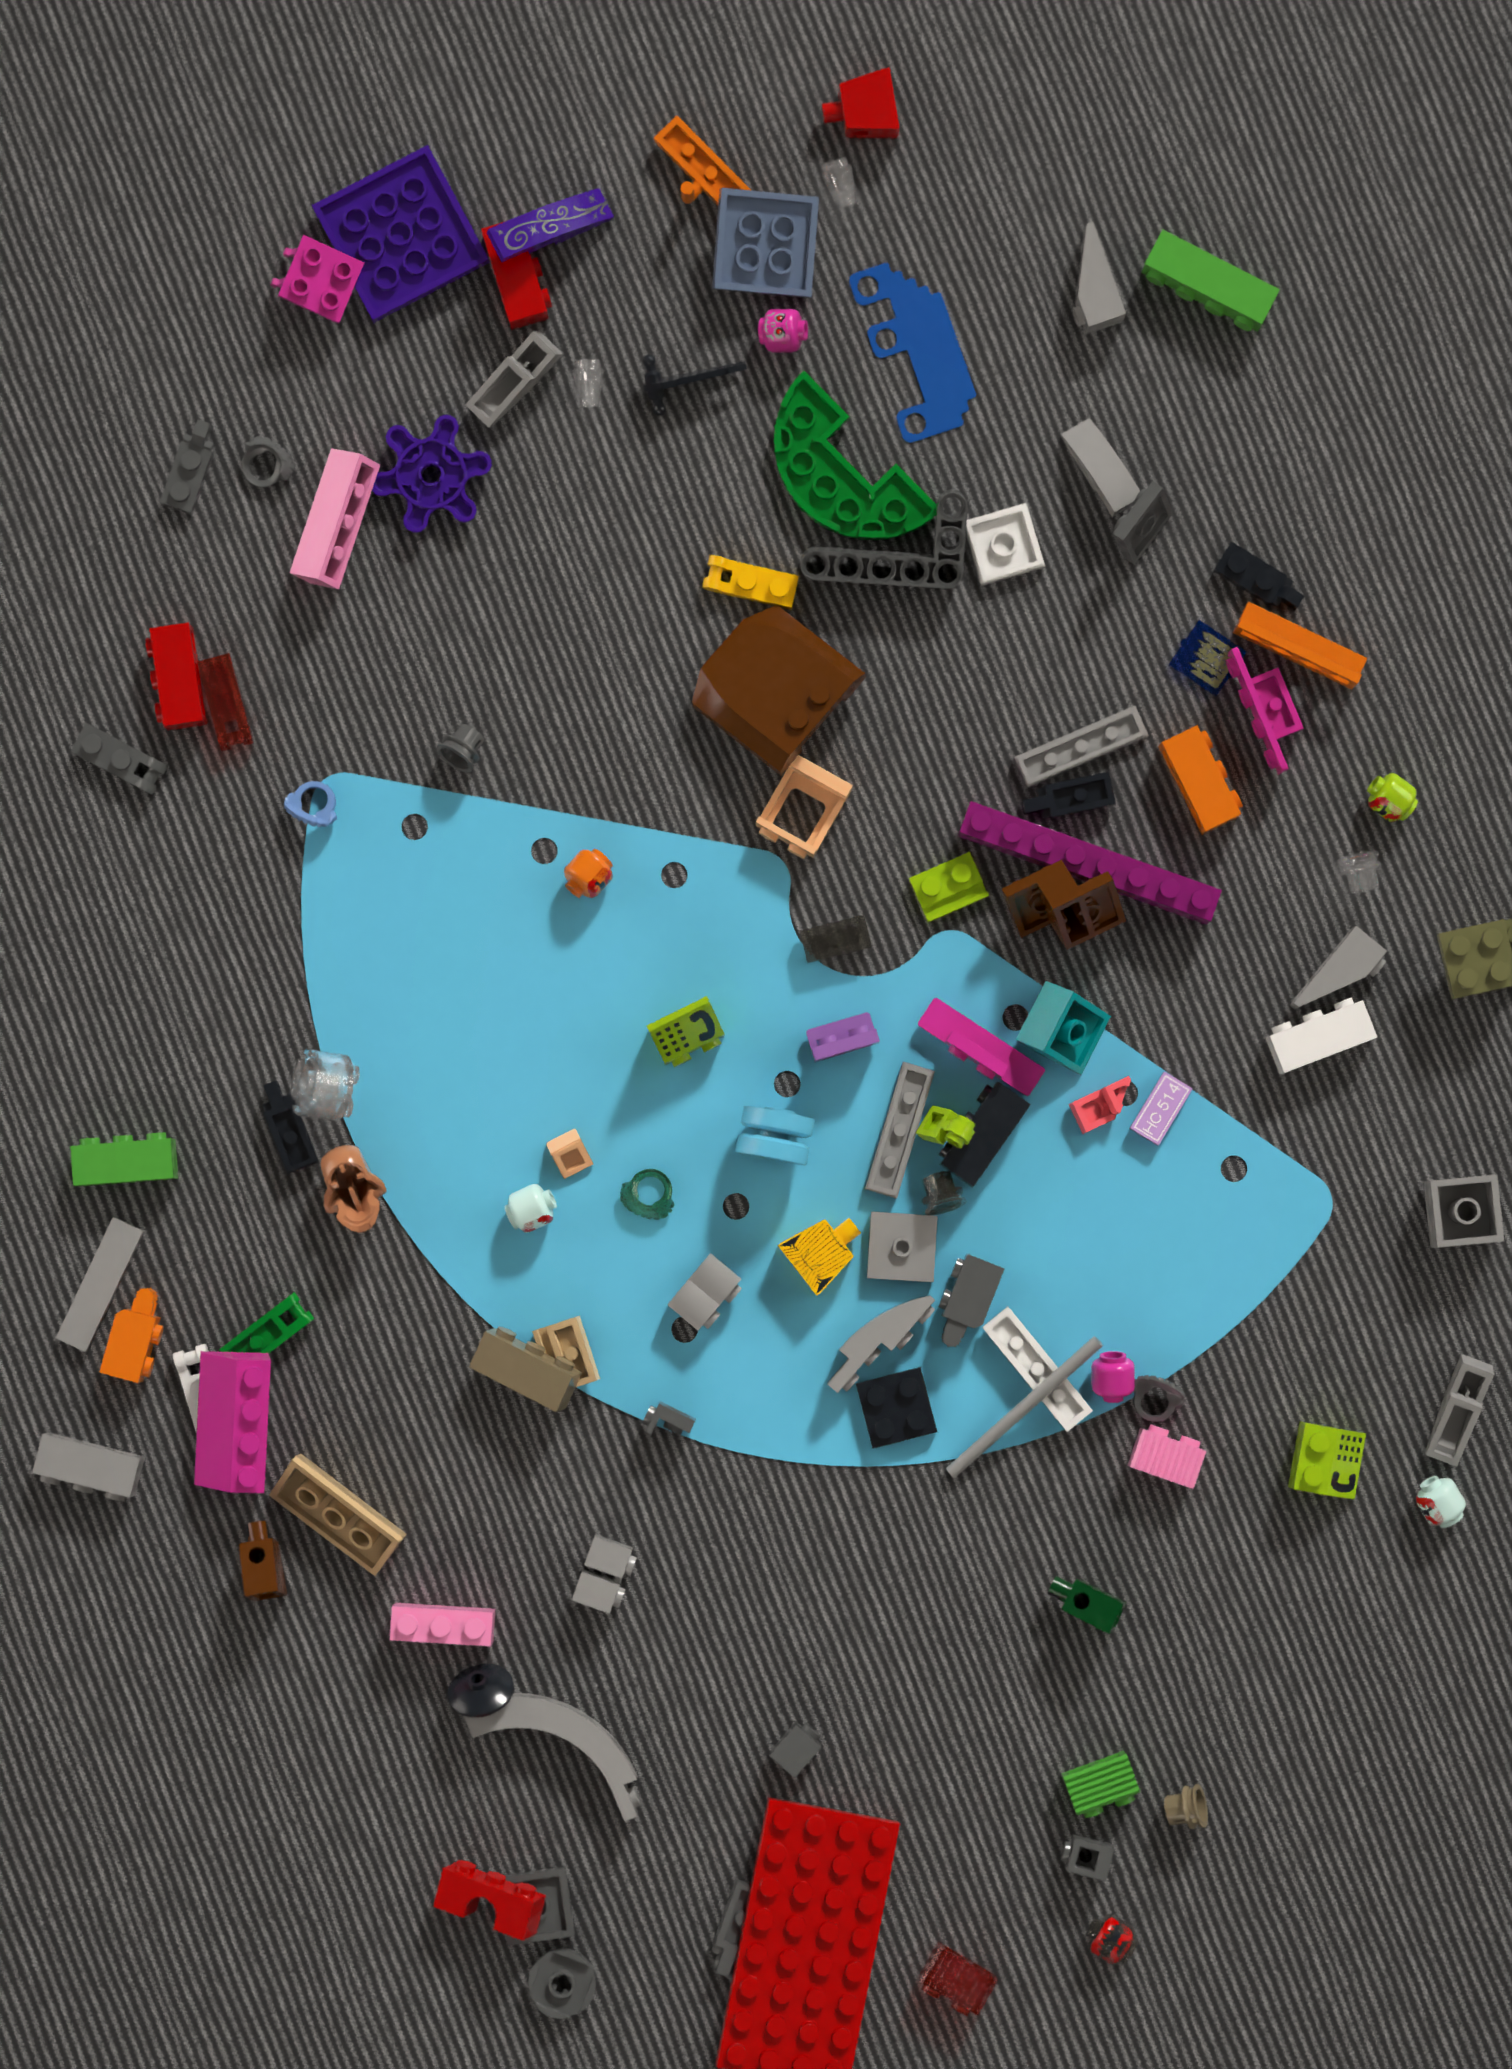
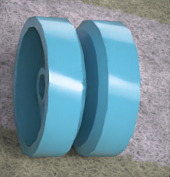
(775, 1129)

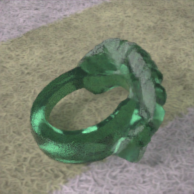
(630, 1196)

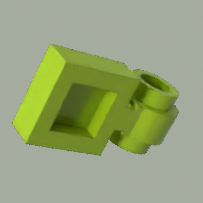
(945, 1125)

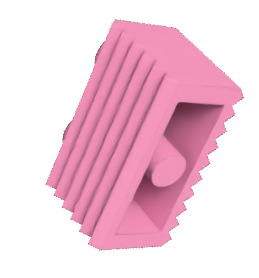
(1167, 1457)

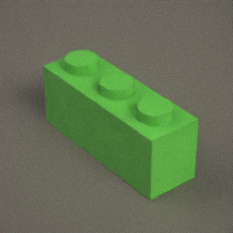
(124, 1160)

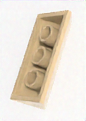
(337, 1514)

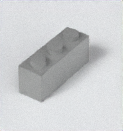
(88, 1466)

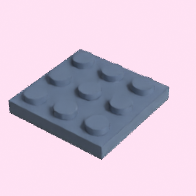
(765, 242)

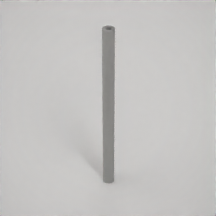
(1024, 1406)

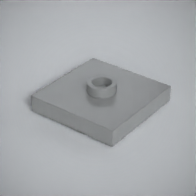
(902, 1246)

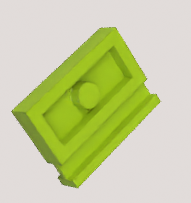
(948, 887)

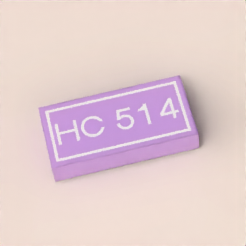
(1160, 1108)

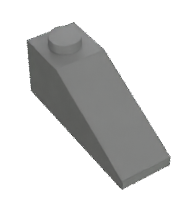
(1096, 295)
(1349, 962)

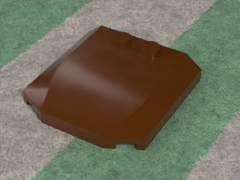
(773, 685)

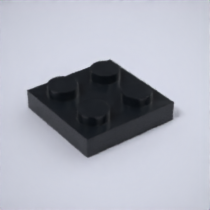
(896, 1407)

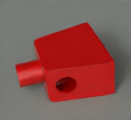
(865, 106)

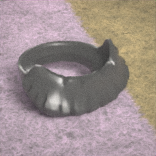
(260, 445)
(1175, 1396)

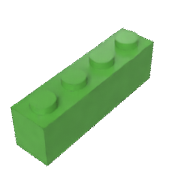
(1209, 281)

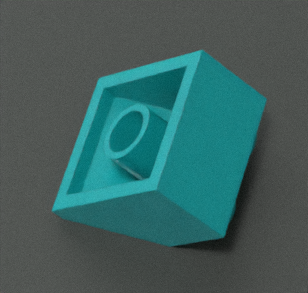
(1063, 1027)

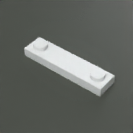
(1035, 1367)

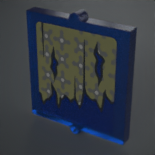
(1204, 658)

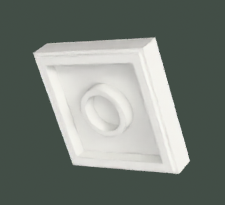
(1004, 544)

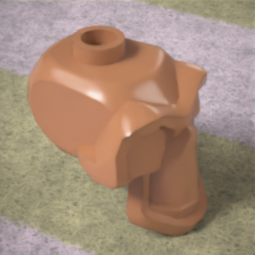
(351, 1188)

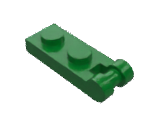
(270, 1329)

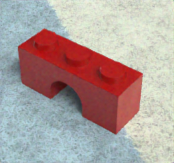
(516, 1905)

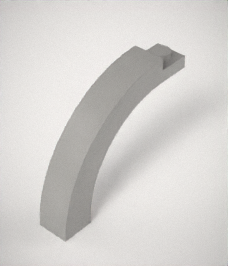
(575, 1726)

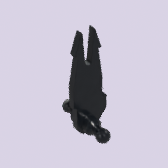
(655, 385)

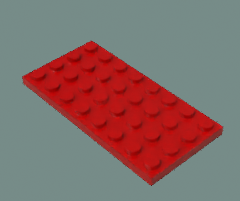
(807, 1939)

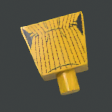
(820, 1252)

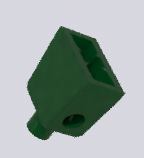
(1103, 1608)

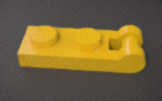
(751, 582)

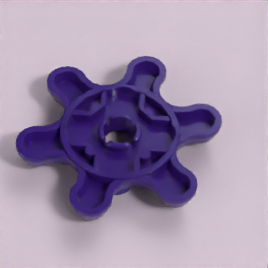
(437, 451)

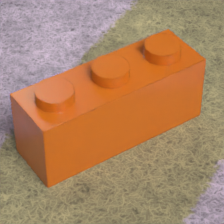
(1201, 779)

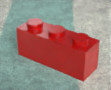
(519, 286)
(176, 676)

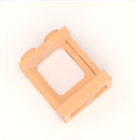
(816, 783)

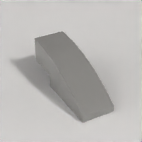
(514, 378)
(1101, 466)
(1459, 1409)

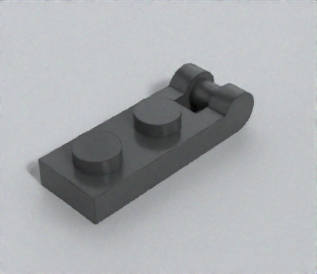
(117, 758)

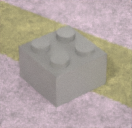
(1463, 1211)

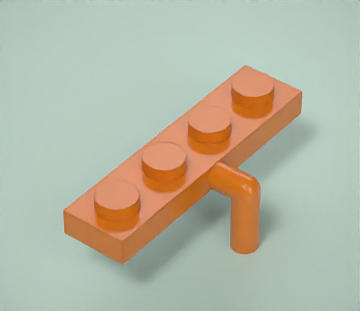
(697, 162)

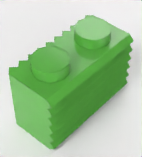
(1101, 1784)

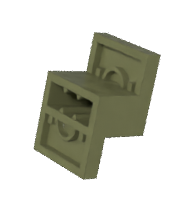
(1477, 958)

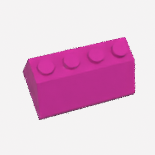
(232, 1421)

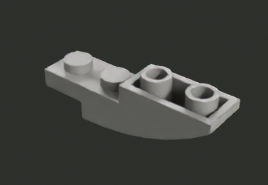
(887, 1328)

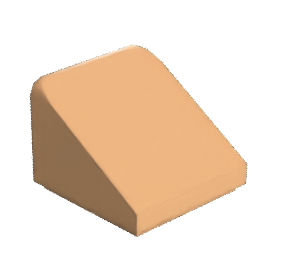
(569, 1153)

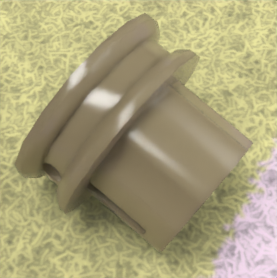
(1187, 1807)

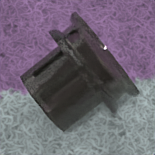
(941, 1194)

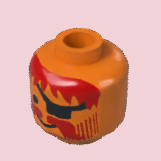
(588, 873)

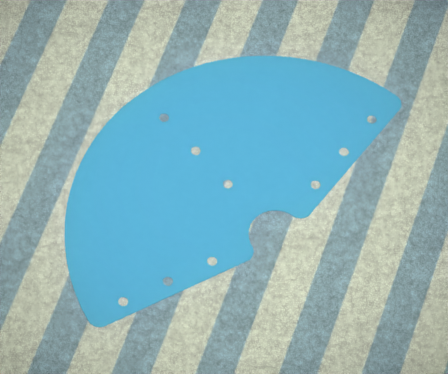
(517, 1012)

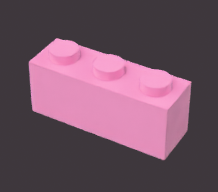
(442, 1624)

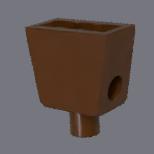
(266, 1578)

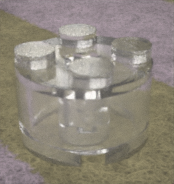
(324, 1085)

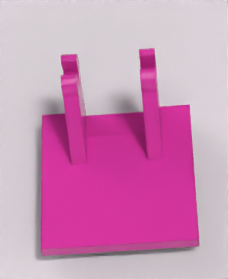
(319, 278)

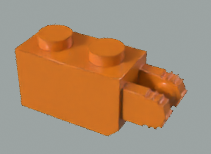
(133, 1338)

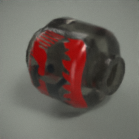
(1111, 1939)

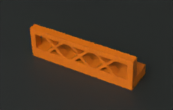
(1300, 645)

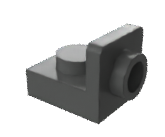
(674, 1419)

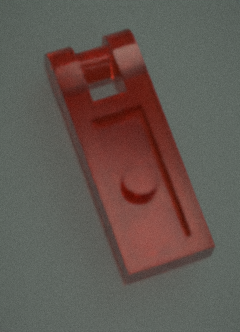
(225, 700)

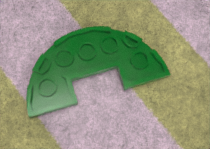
(828, 485)

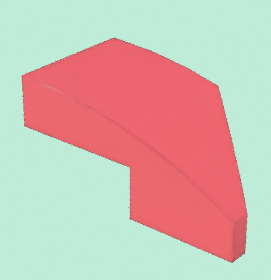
(1100, 1105)

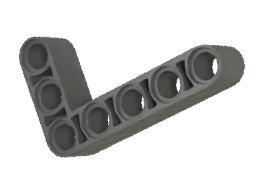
(899, 560)

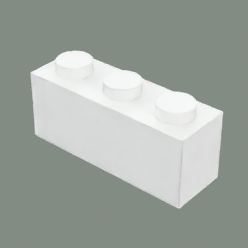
(1320, 1035)

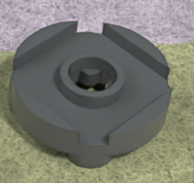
(543, 1989)

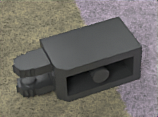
(969, 1298)

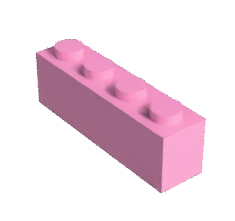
(335, 518)

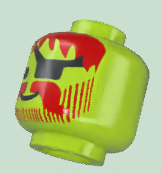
(1392, 797)

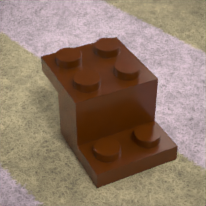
(1071, 909)

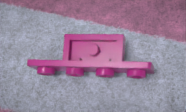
(1270, 706)
(980, 1046)

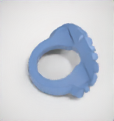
(321, 818)

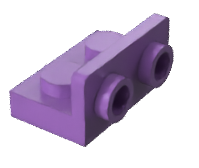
(842, 1036)

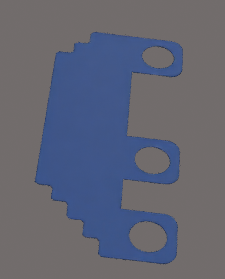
(932, 345)

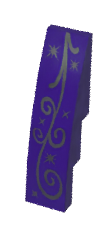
(550, 224)

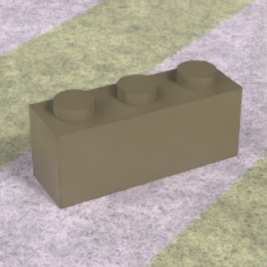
(526, 1368)

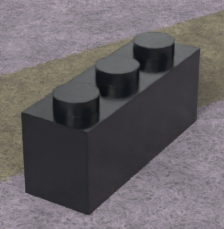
(993, 1123)

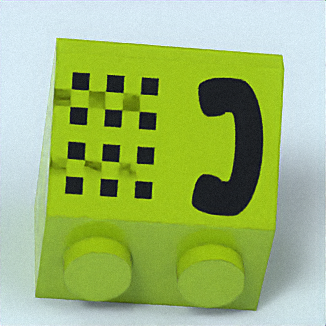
(686, 1031)
(1326, 1460)

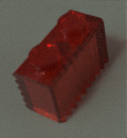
(957, 1979)

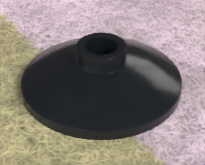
(480, 1690)

